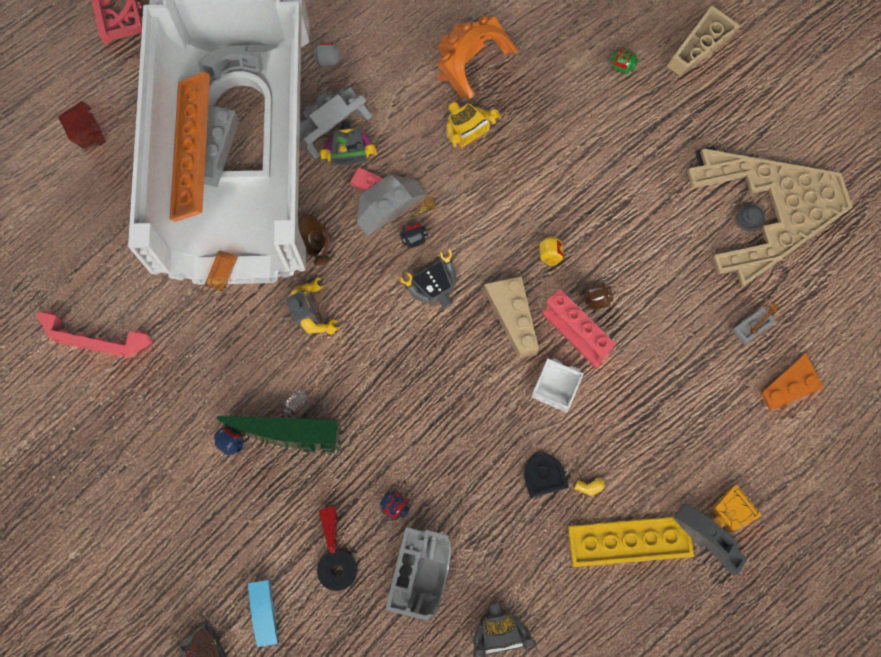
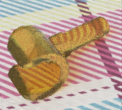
(429, 205)

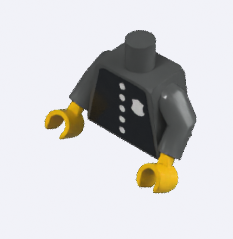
(433, 283)

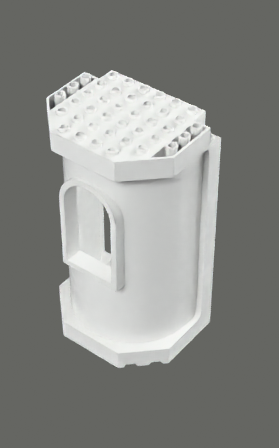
(249, 210)

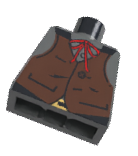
(203, 644)

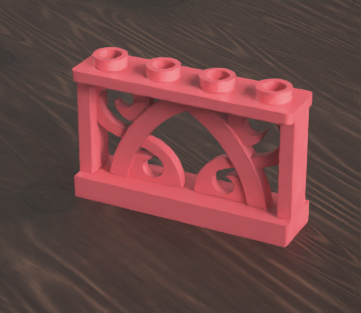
(106, 26)
(578, 328)

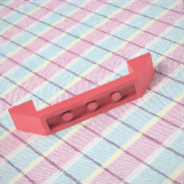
(135, 341)

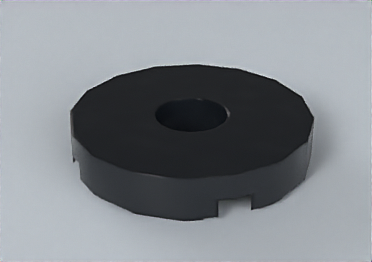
(341, 582)

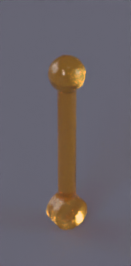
(773, 308)

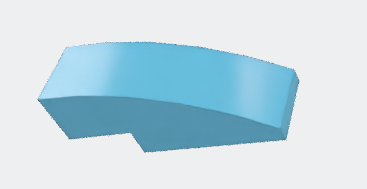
(263, 613)

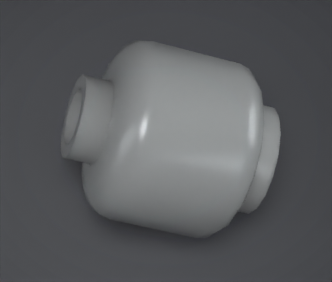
(327, 54)

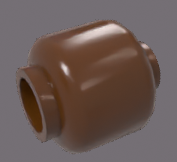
(598, 296)

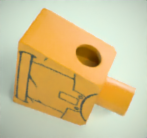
(734, 510)

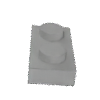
(743, 332)

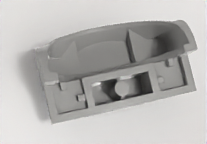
(327, 114)

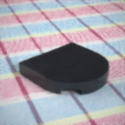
(544, 476)

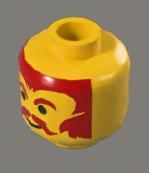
(551, 251)

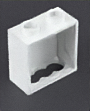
(557, 384)

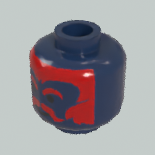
(228, 441)
(394, 505)

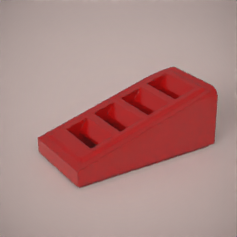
(329, 523)

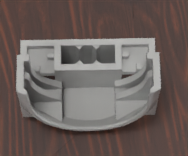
(420, 575)

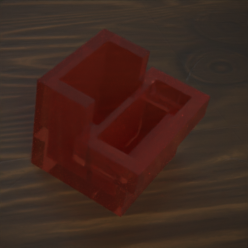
(81, 126)

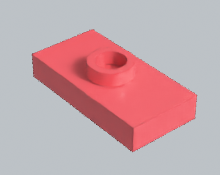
(364, 180)

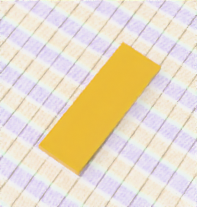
(628, 542)

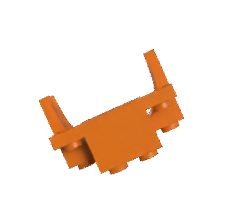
(463, 45)

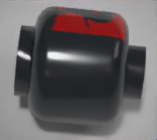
(413, 235)

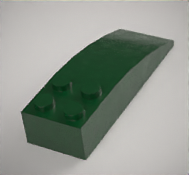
(289, 432)

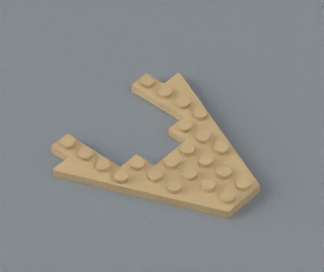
(801, 196)

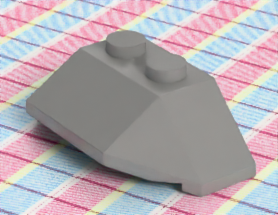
(386, 201)

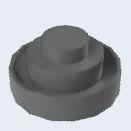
(750, 217)

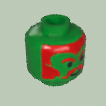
(624, 60)

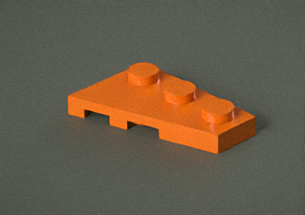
(793, 384)

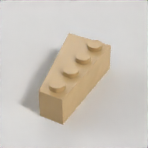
(706, 37)
(512, 309)

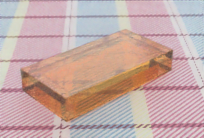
(221, 270)

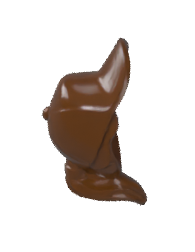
(316, 239)

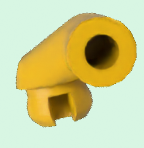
(591, 488)

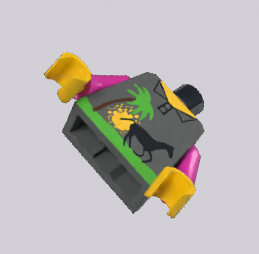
(347, 146)

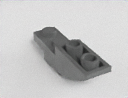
(712, 536)

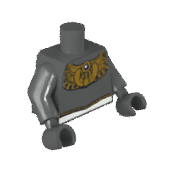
(501, 634)

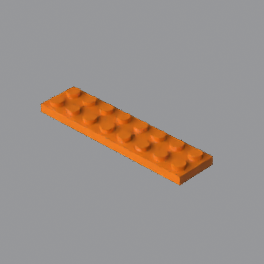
(189, 147)

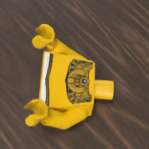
(468, 123)

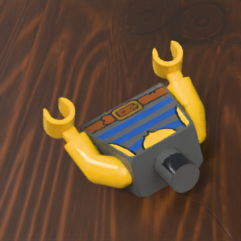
(305, 311)

